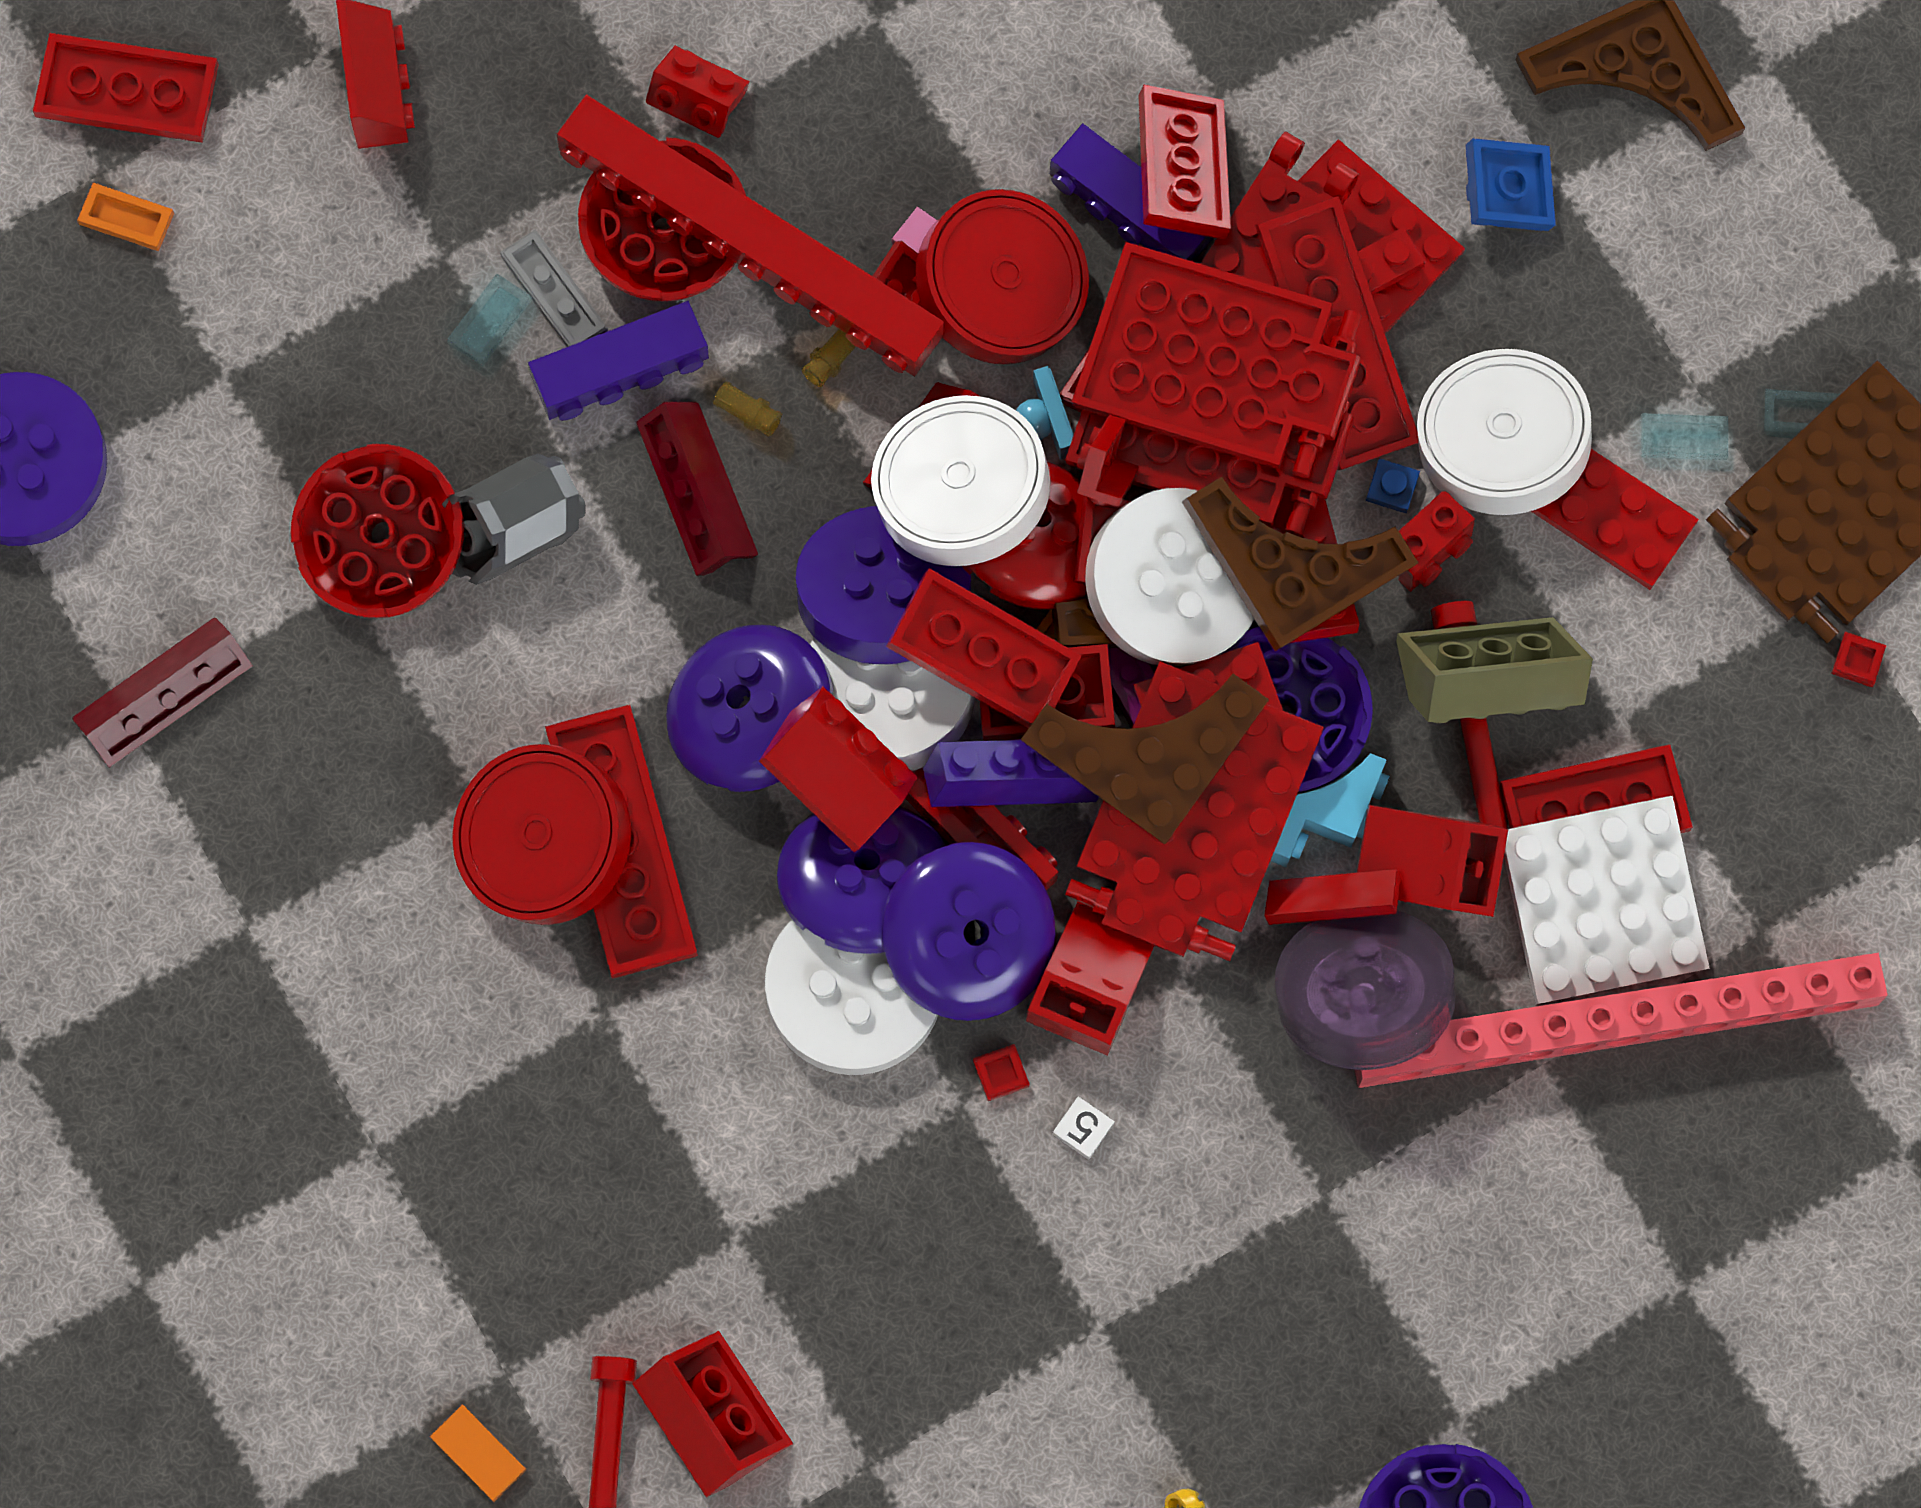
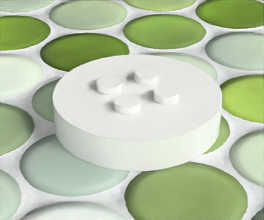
(1504, 431)
(961, 480)
(1161, 585)
(900, 704)
(840, 1006)

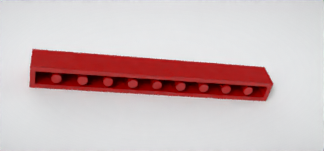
(749, 236)

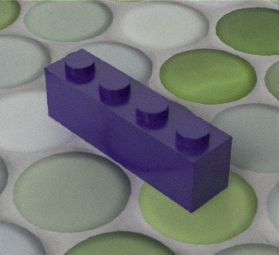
(1113, 190)
(619, 361)
(997, 775)

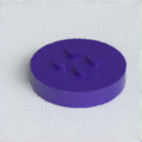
(48, 458)
(858, 584)

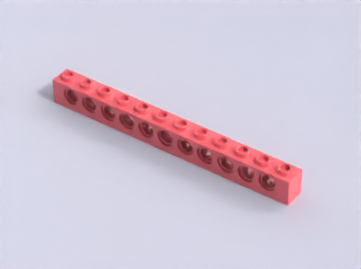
(1644, 1017)

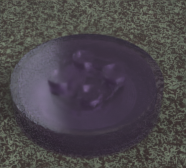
(1365, 990)

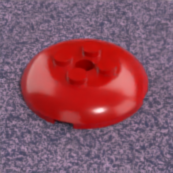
(637, 256)
(336, 523)
(1043, 564)

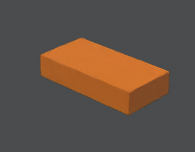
(125, 216)
(478, 1453)

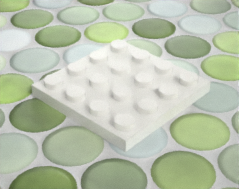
(1604, 900)

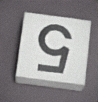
(1083, 1128)

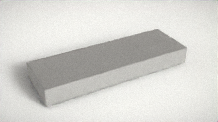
(553, 289)

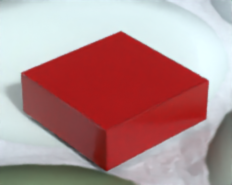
(1858, 659)
(1001, 1072)

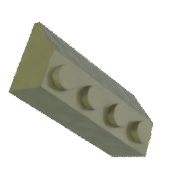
(1493, 669)

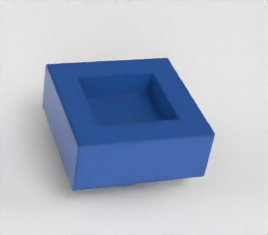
(1392, 485)

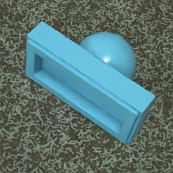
(1047, 412)

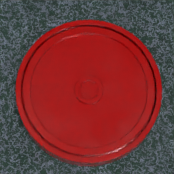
(1002, 276)
(541, 834)

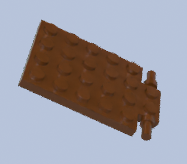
(1834, 507)

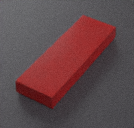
(1332, 897)

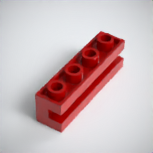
(983, 825)

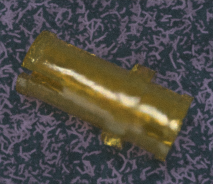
(827, 360)
(752, 411)

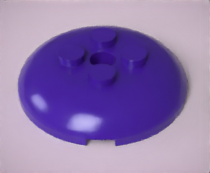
(1325, 688)
(704, 714)
(829, 891)
(927, 924)
(1445, 1479)

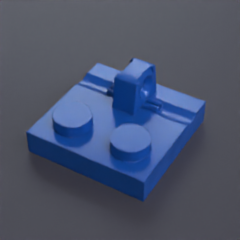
(1510, 184)

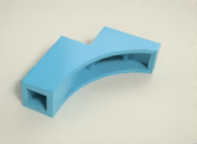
(1332, 811)

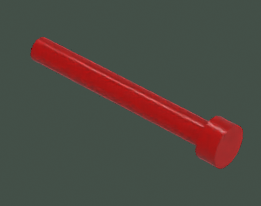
(1475, 731)
(612, 1375)

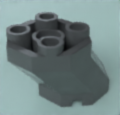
(516, 516)

